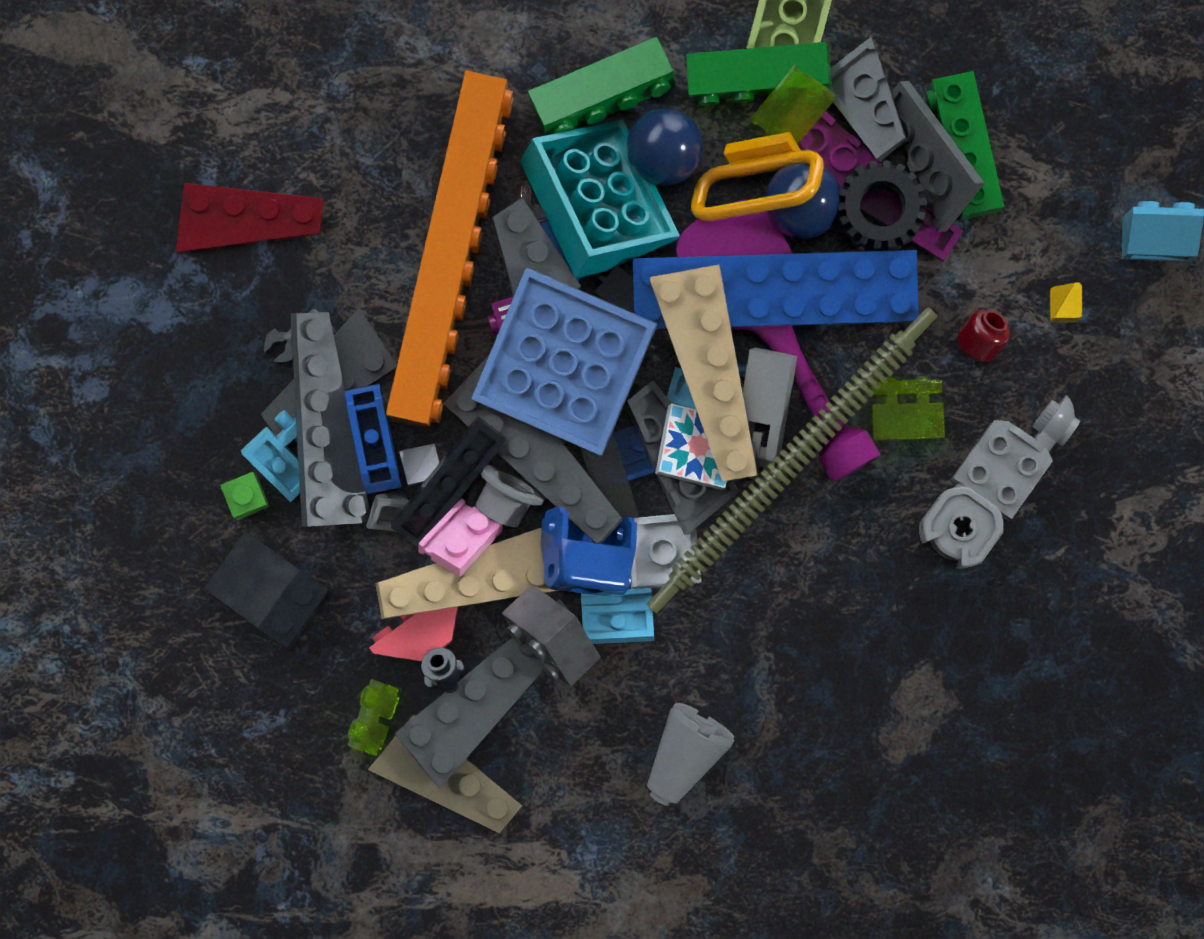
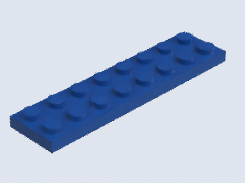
(797, 287)

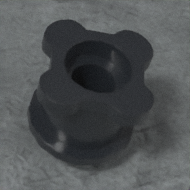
(441, 669)

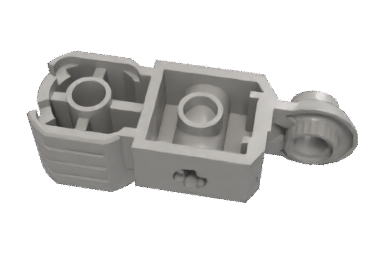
(994, 484)

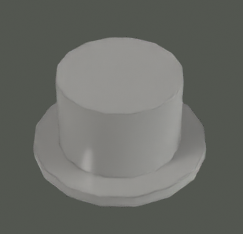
(506, 496)

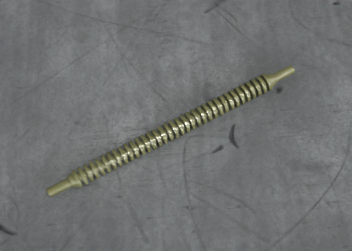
(681, 577)

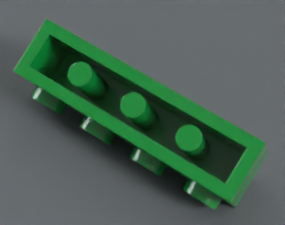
(752, 71)
(603, 88)
(961, 115)

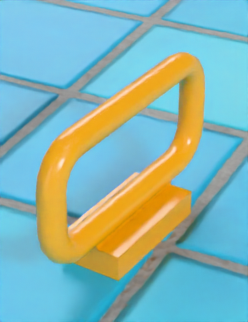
(753, 158)

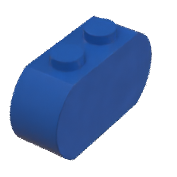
(373, 439)

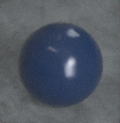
(664, 147)
(811, 217)

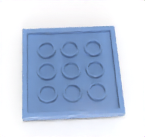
(564, 361)

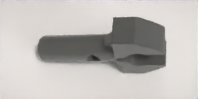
(281, 337)

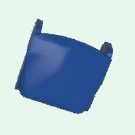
(579, 564)

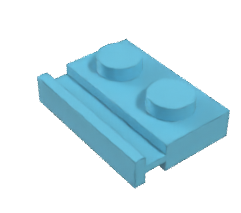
(618, 617)

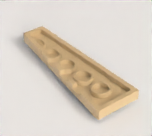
(702, 337)
(497, 574)

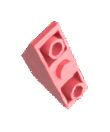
(417, 635)

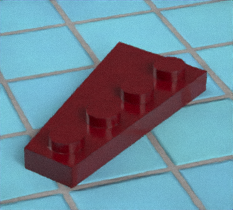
(231, 216)

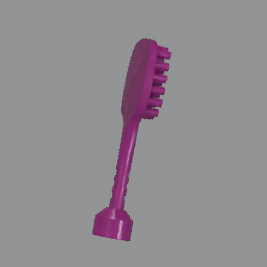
(757, 235)

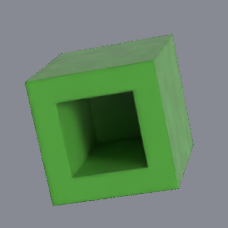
(245, 496)

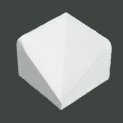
(419, 463)

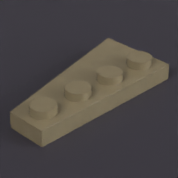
(465, 792)

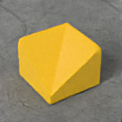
(1066, 303)

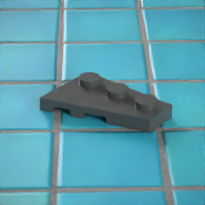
(867, 101)

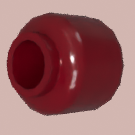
(984, 335)

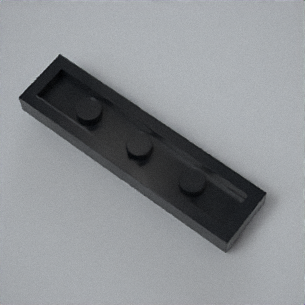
(448, 481)

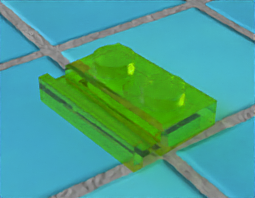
(794, 105)

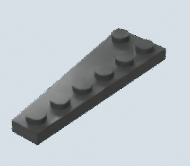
(327, 453)
(458, 721)

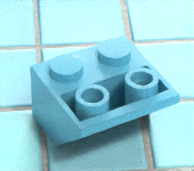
(1162, 232)

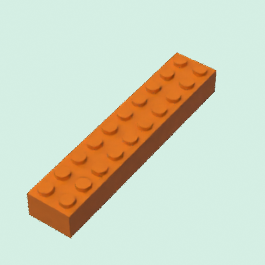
(448, 251)

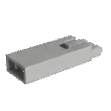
(767, 401)

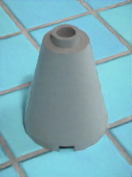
(686, 753)

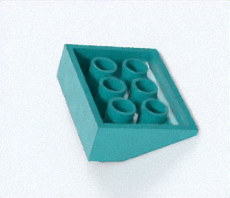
(595, 198)

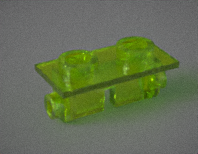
(366, 730)

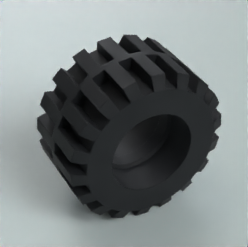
(889, 178)

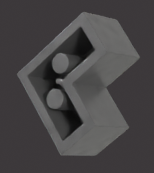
(551, 635)

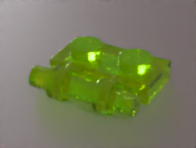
(908, 420)

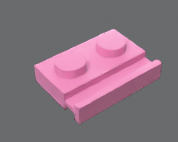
(460, 538)

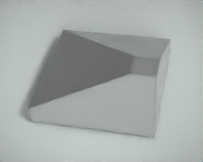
(385, 509)

